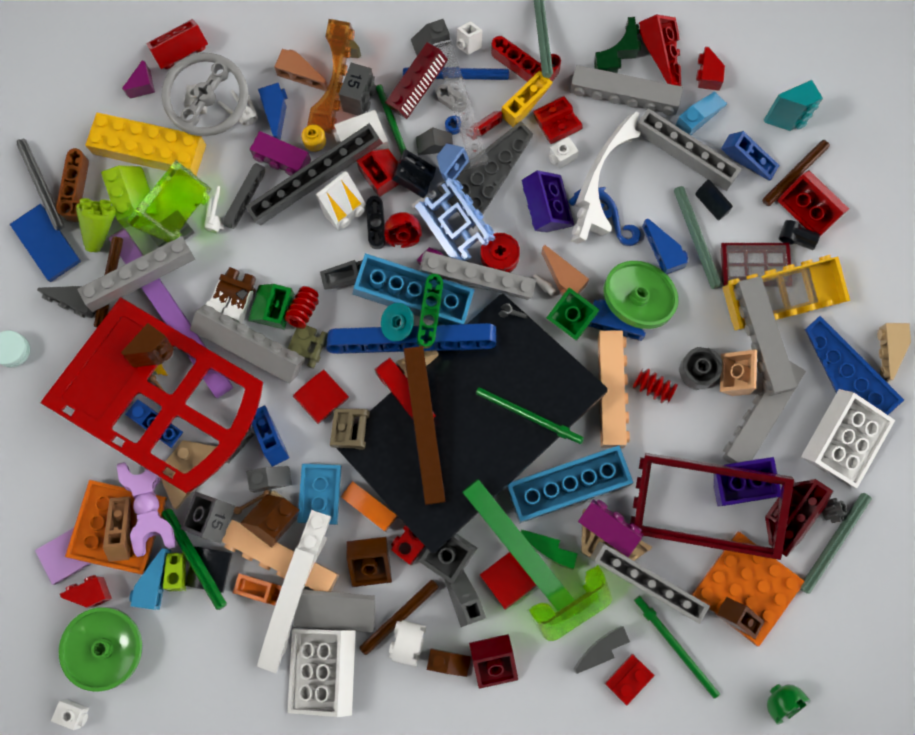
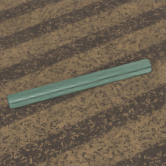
(543, 38)
(697, 237)
(835, 543)

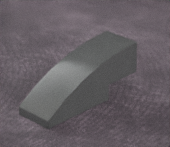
(341, 275)
(602, 649)

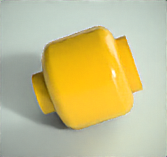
(313, 138)

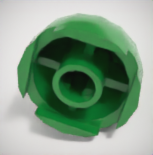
(785, 702)

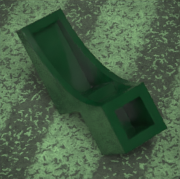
(625, 49)

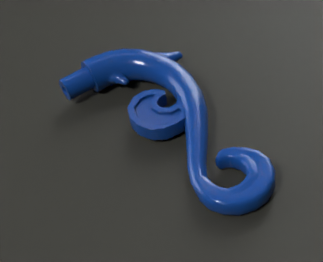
(613, 211)

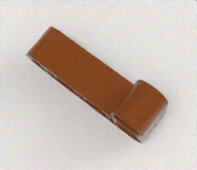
(74, 164)

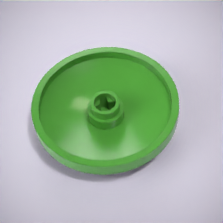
(640, 294)
(100, 649)

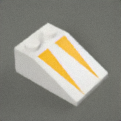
(341, 201)

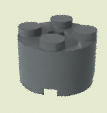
(698, 357)

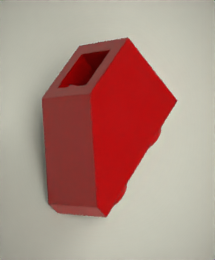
(711, 70)
(88, 594)

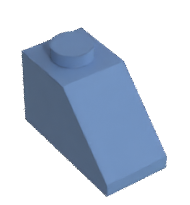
(452, 161)

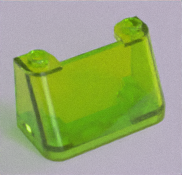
(170, 203)
(557, 624)

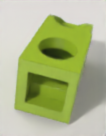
(175, 572)

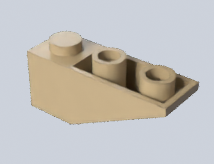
(894, 344)

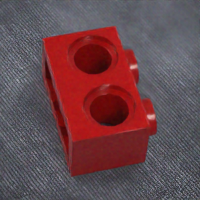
(416, 546)

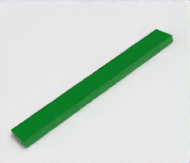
(517, 545)

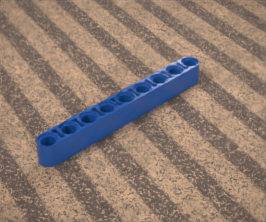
(447, 338)

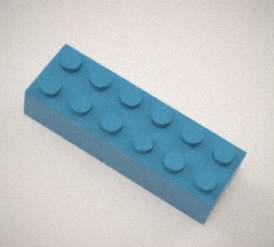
(395, 283)
(569, 484)

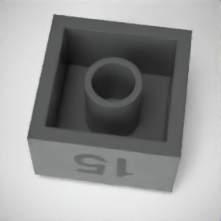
(357, 89)
(208, 517)

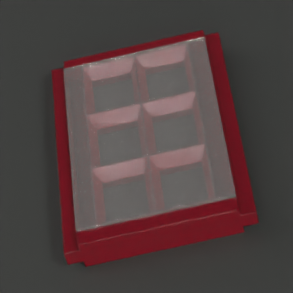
(751, 258)

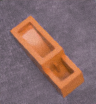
(369, 506)
(257, 589)

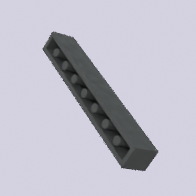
(314, 174)

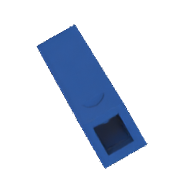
(144, 417)

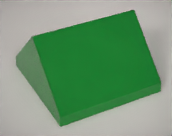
(573, 314)

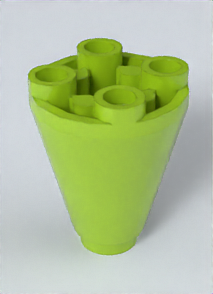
(94, 222)

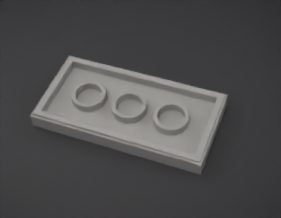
(336, 611)

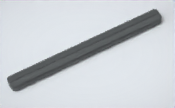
(40, 184)

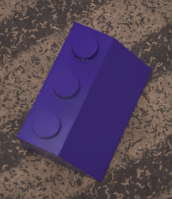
(547, 201)
(737, 490)

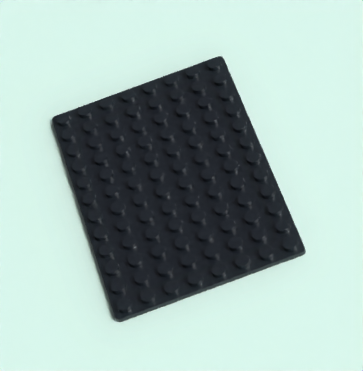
(471, 432)

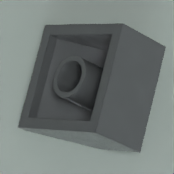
(450, 558)

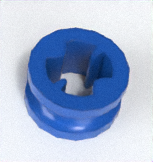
(448, 127)

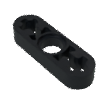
(380, 209)

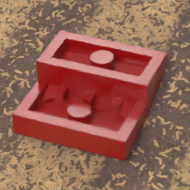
(557, 120)
(320, 396)
(507, 580)

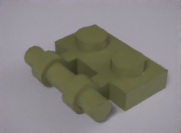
(302, 342)

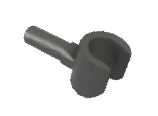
(509, 310)

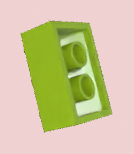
(126, 190)

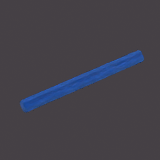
(478, 73)

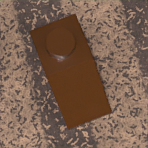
(740, 617)
(448, 662)

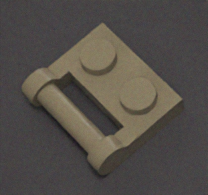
(343, 428)

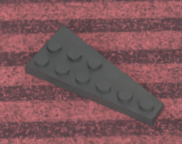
(485, 181)

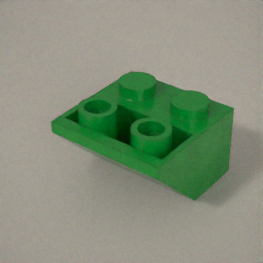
(271, 305)

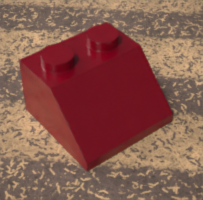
(493, 661)

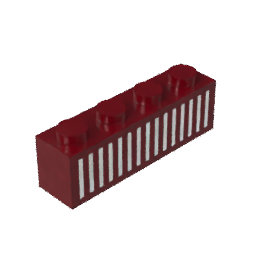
(416, 80)

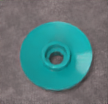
(391, 322)

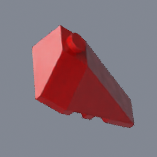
(661, 37)

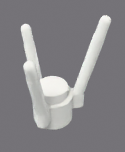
(249, 115)
(212, 222)

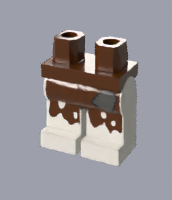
(233, 296)

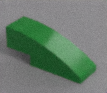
(549, 549)

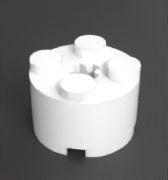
(408, 643)

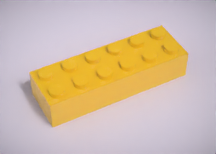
(144, 143)

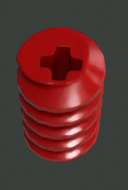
(302, 307)
(655, 385)

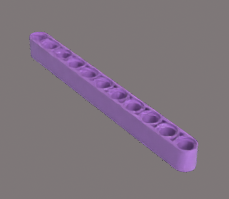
(170, 311)

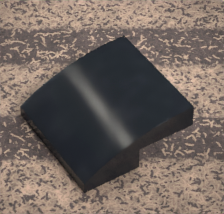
(414, 173)
(217, 565)

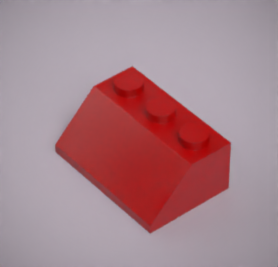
(177, 44)
(812, 203)

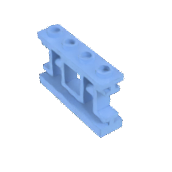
(443, 230)

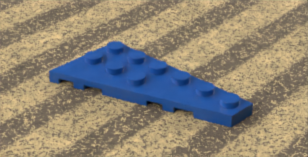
(848, 369)

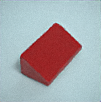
(489, 122)

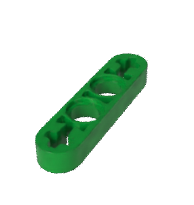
(430, 311)

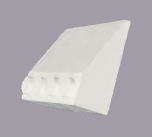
(848, 438)
(321, 672)

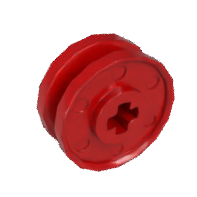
(510, 253)

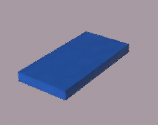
(44, 243)

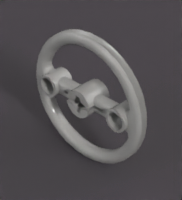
(204, 94)

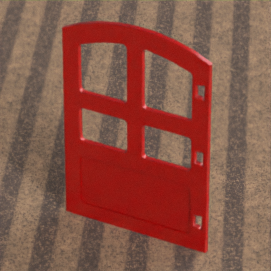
(103, 384)

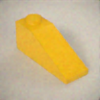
(525, 99)

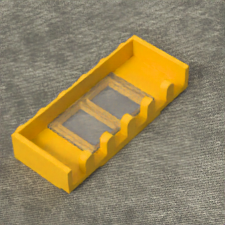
(795, 289)

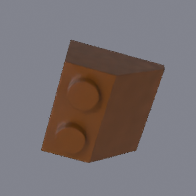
(148, 348)
(271, 518)
(369, 561)

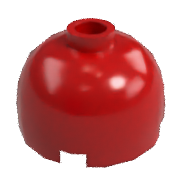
(402, 230)

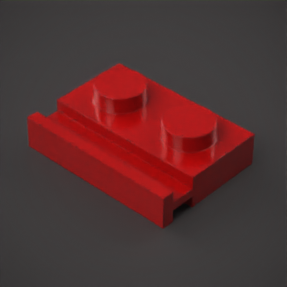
(629, 679)

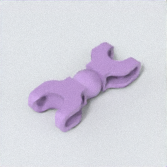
(146, 507)

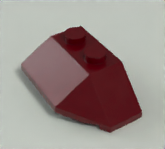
(806, 505)

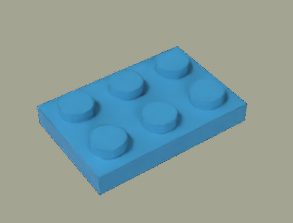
(319, 491)

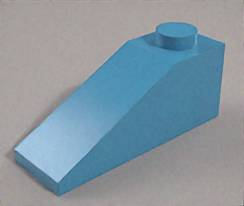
(700, 113)
(149, 588)

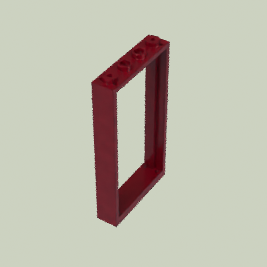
(782, 514)

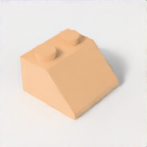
(738, 373)

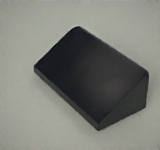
(713, 200)

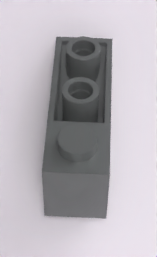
(68, 298)
(465, 601)

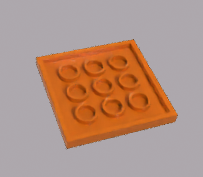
(90, 527)
(753, 581)

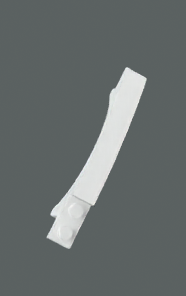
(591, 214)
(302, 562)

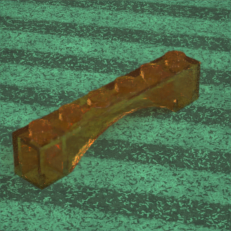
(324, 111)

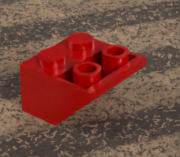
(378, 170)

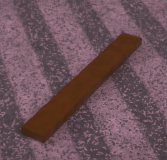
(424, 426)

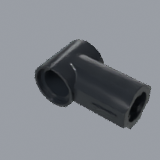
(795, 234)

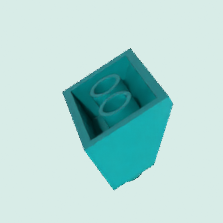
(794, 107)

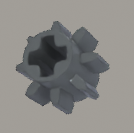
(834, 510)

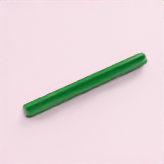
(195, 560)

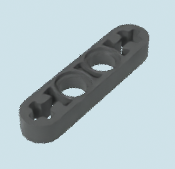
(244, 196)

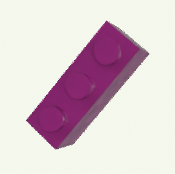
(279, 154)
(611, 527)

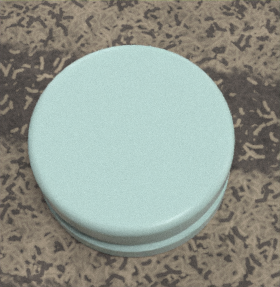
(13, 349)

